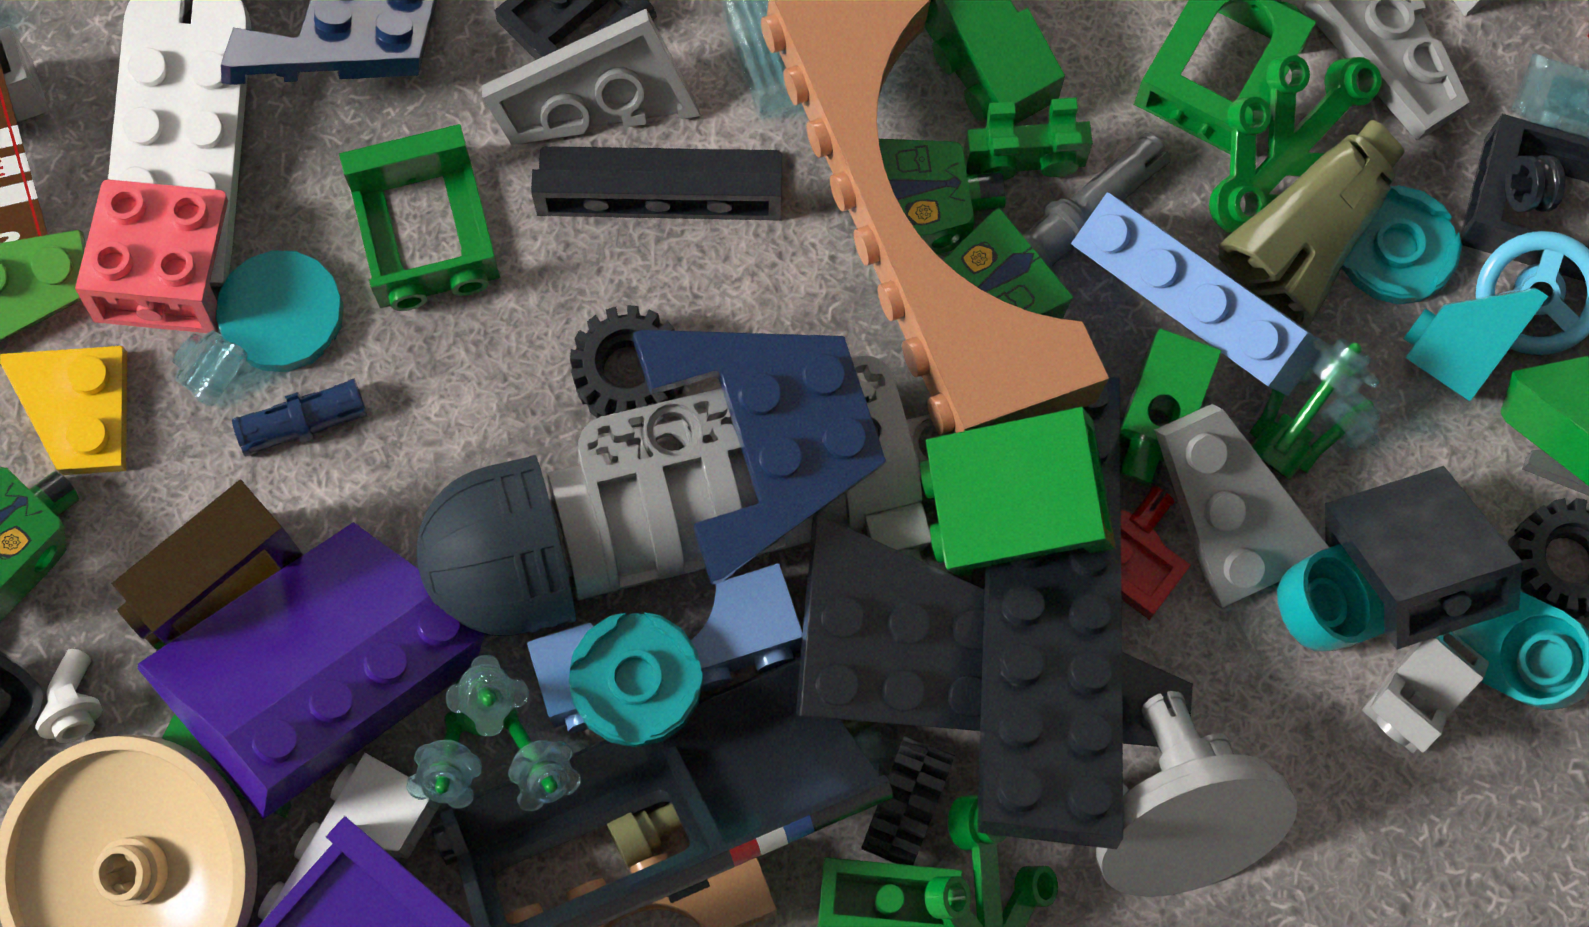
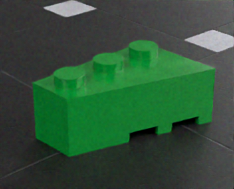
(994, 54)

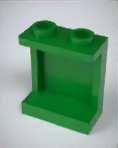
(1017, 491)

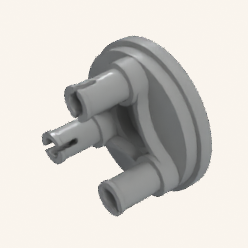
(1198, 815)

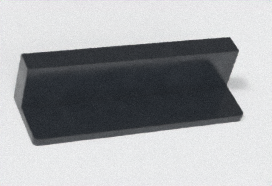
(658, 183)

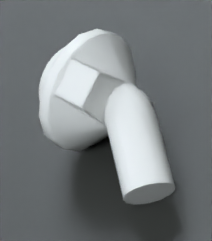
(68, 713)

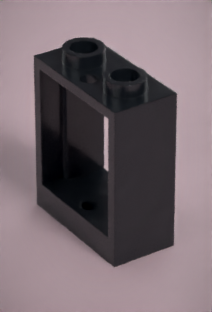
(1505, 142)

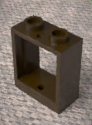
(204, 566)

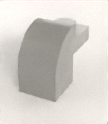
(1425, 690)

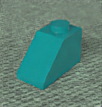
(1470, 337)

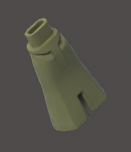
(1305, 234)

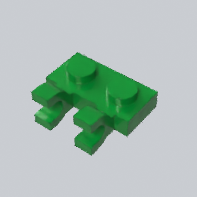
(1050, 147)

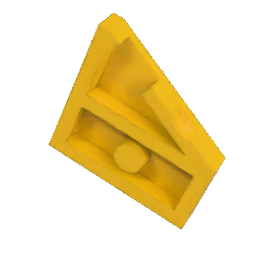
(75, 404)

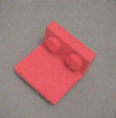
(152, 256)

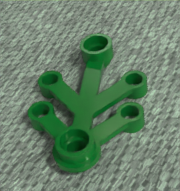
(1287, 144)
(950, 896)

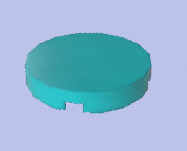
(1386, 262)
(280, 310)
(635, 679)

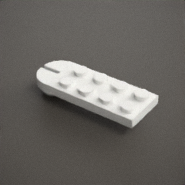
(171, 108)

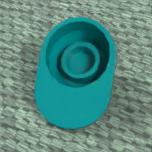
(1329, 602)
(1534, 654)

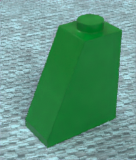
(1553, 411)

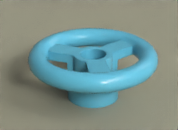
(1555, 247)

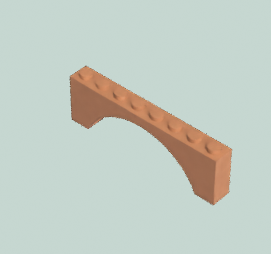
(973, 350)

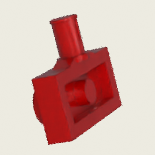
(1147, 565)

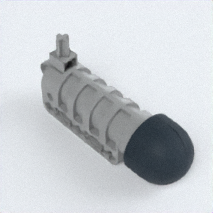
(504, 550)

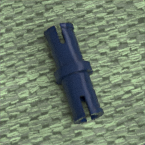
(299, 417)

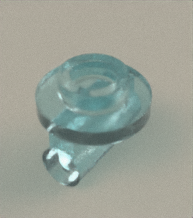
(208, 365)

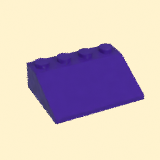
(311, 666)

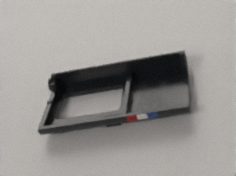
(737, 775)

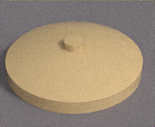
(126, 840)

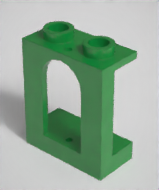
(1196, 108)
(407, 162)

